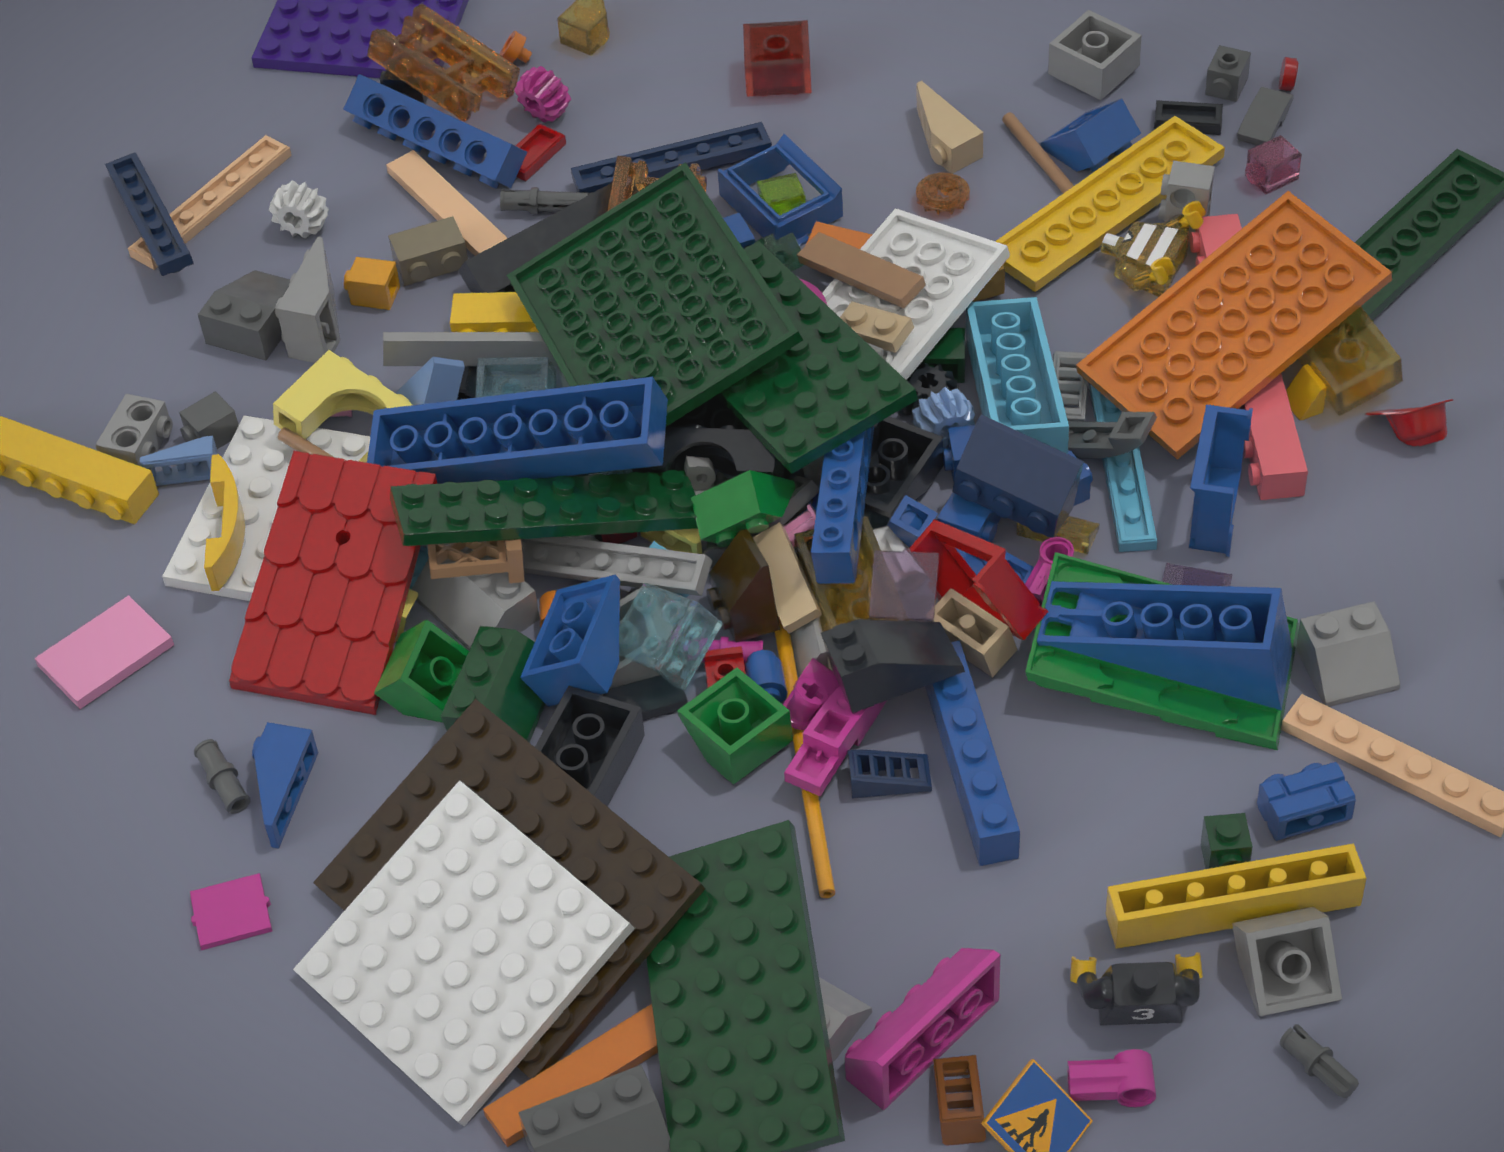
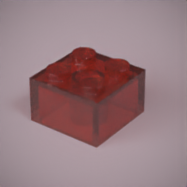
(777, 58)

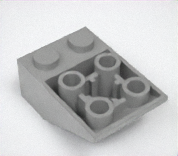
(309, 308)

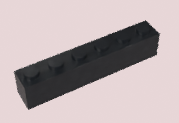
(490, 268)

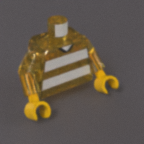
(1153, 252)

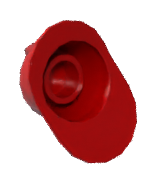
(1418, 424)

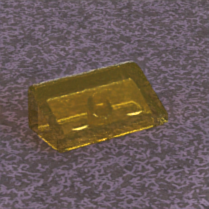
(1076, 530)

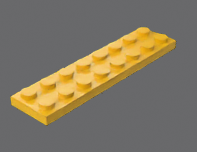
(1102, 203)

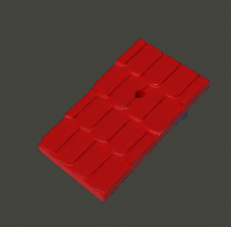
(328, 586)

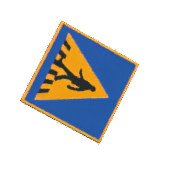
(1036, 1115)

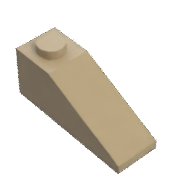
(949, 134)

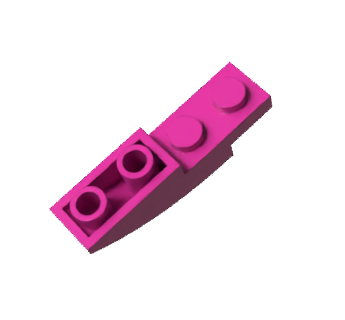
(828, 741)

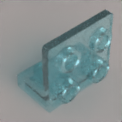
(667, 634)

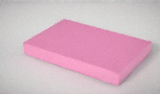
(104, 652)

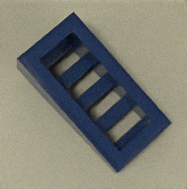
(876, 785)

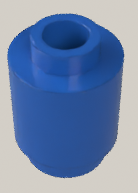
(768, 673)

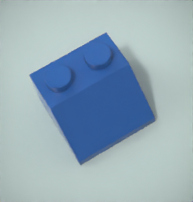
(1093, 137)

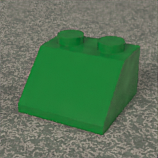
(740, 504)
(421, 672)
(737, 725)

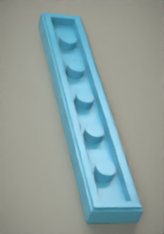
(1126, 488)

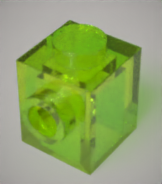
(782, 192)

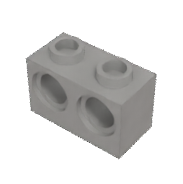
(1183, 185)
(135, 429)

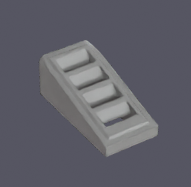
(1066, 369)

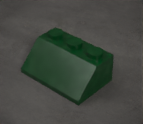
(493, 678)

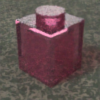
(1273, 164)

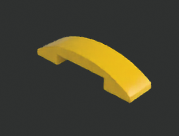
(224, 552)

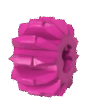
(542, 94)

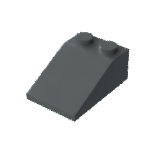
(244, 316)

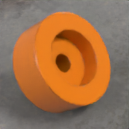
(514, 48)

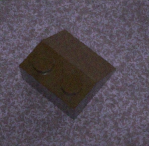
(743, 590)

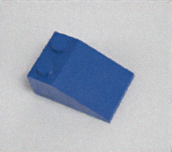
(577, 641)

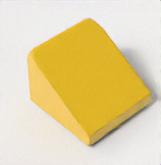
(1306, 393)

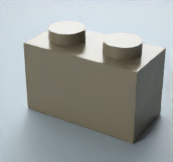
(428, 250)

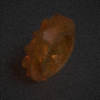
(950, 185)

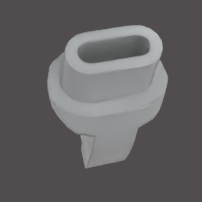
(700, 473)

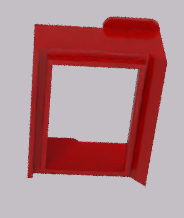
(993, 589)

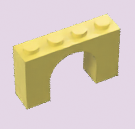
(330, 388)

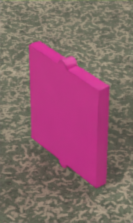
(230, 911)

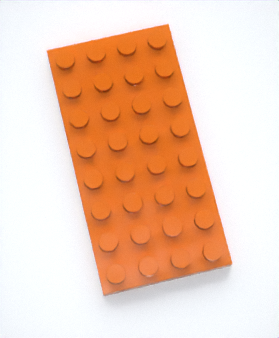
(1234, 321)

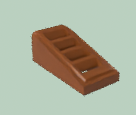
(959, 1125)

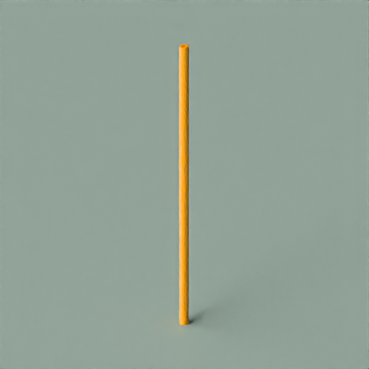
(810, 800)

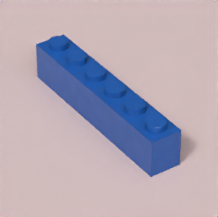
(974, 767)

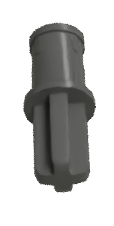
(1318, 1061)

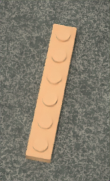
(1397, 763)

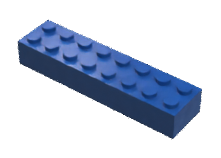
(526, 433)

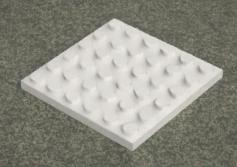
(463, 952)

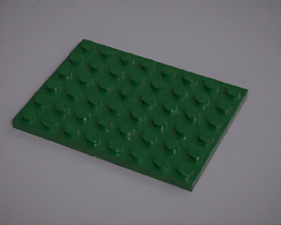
(656, 296)

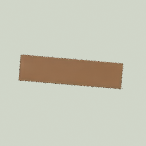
(861, 270)

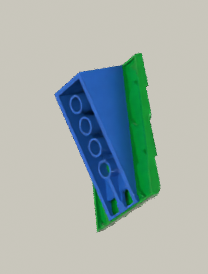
(1167, 650)

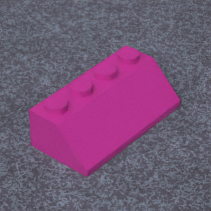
(924, 1025)

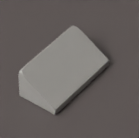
(808, 644)

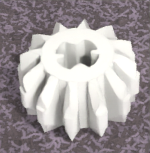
(298, 209)

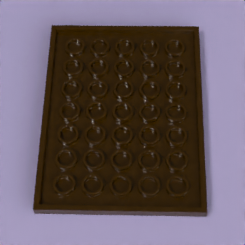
(559, 819)

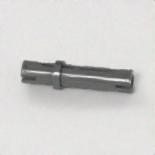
(537, 200)

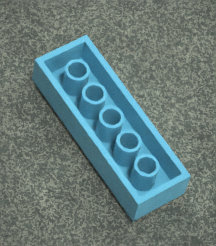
(1016, 369)

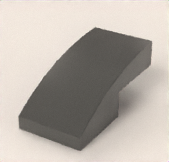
(1264, 116)

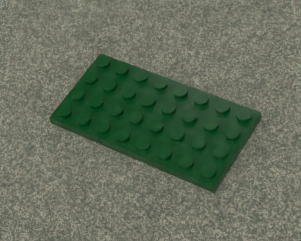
(819, 388)
(744, 1005)

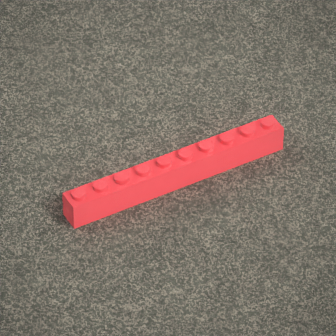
(1273, 443)

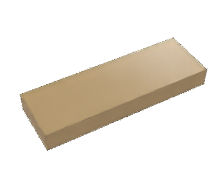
(790, 586)

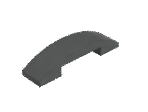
(1110, 438)

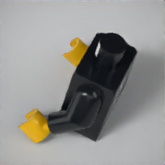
(1139, 990)

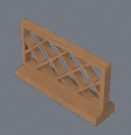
(506, 553)

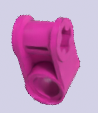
(810, 693)

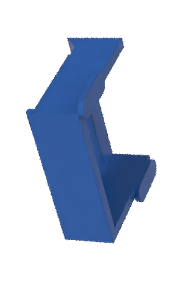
(736, 192)
(1218, 477)

